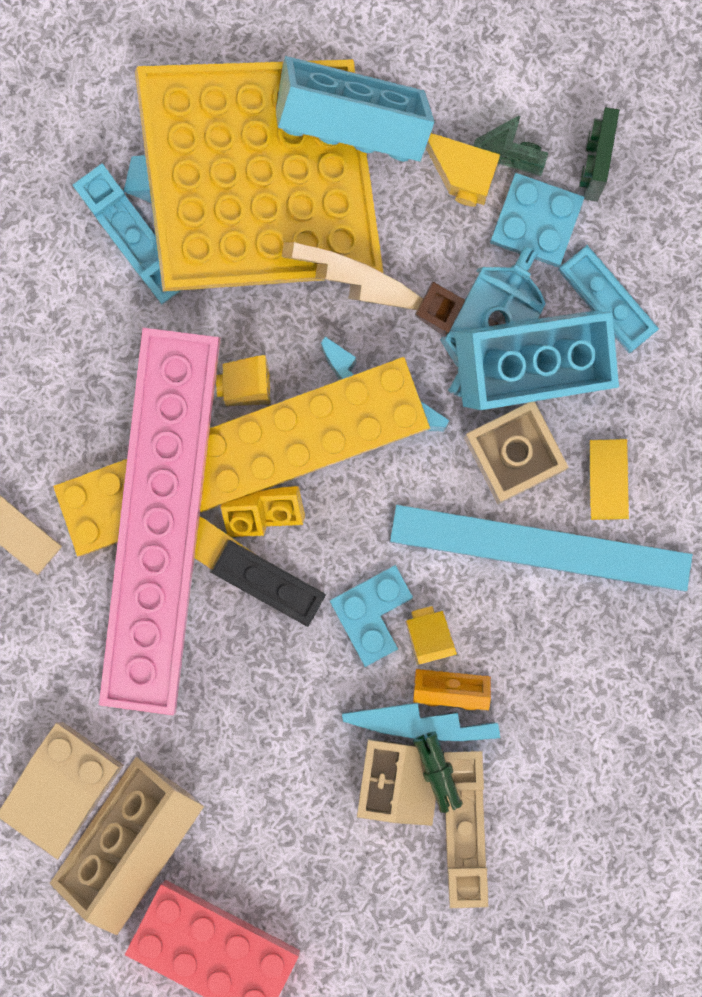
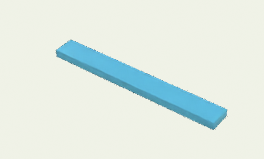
(541, 548)

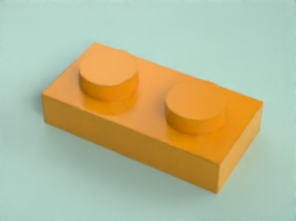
(452, 689)

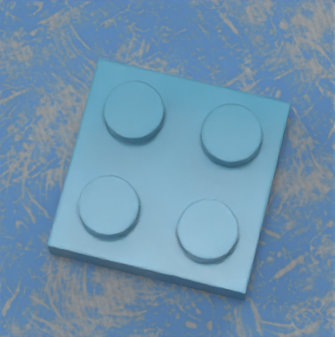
(537, 218)

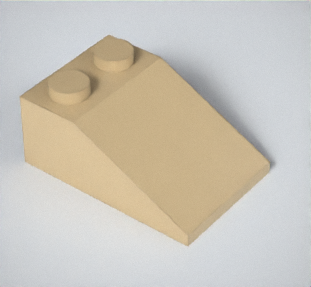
(59, 789)

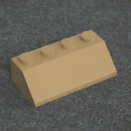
(125, 846)

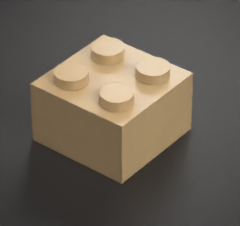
(515, 452)

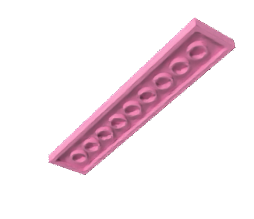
(159, 520)

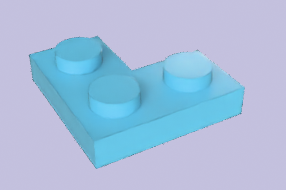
(362, 610)

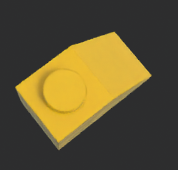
(463, 168)
(245, 382)
(429, 635)

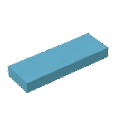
(606, 294)

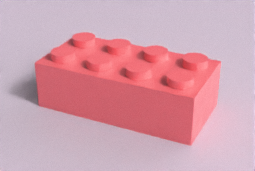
(209, 948)

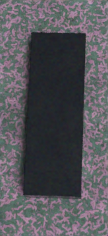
(267, 583)

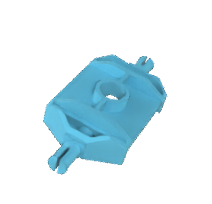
(496, 290)

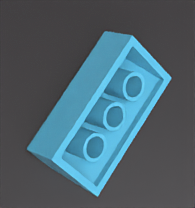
(353, 110)

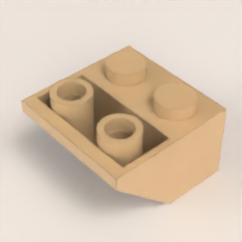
(395, 785)

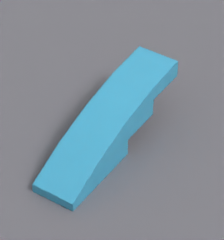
(406, 722)

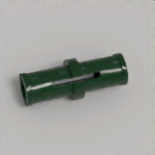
(438, 772)

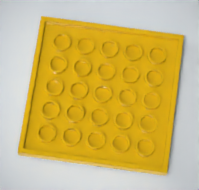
(239, 186)

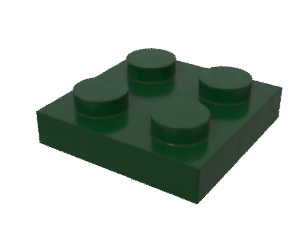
(600, 145)

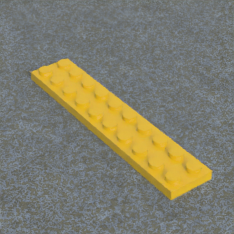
(265, 448)

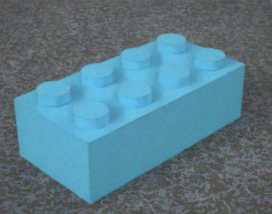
(537, 359)

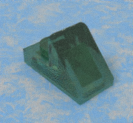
(520, 156)

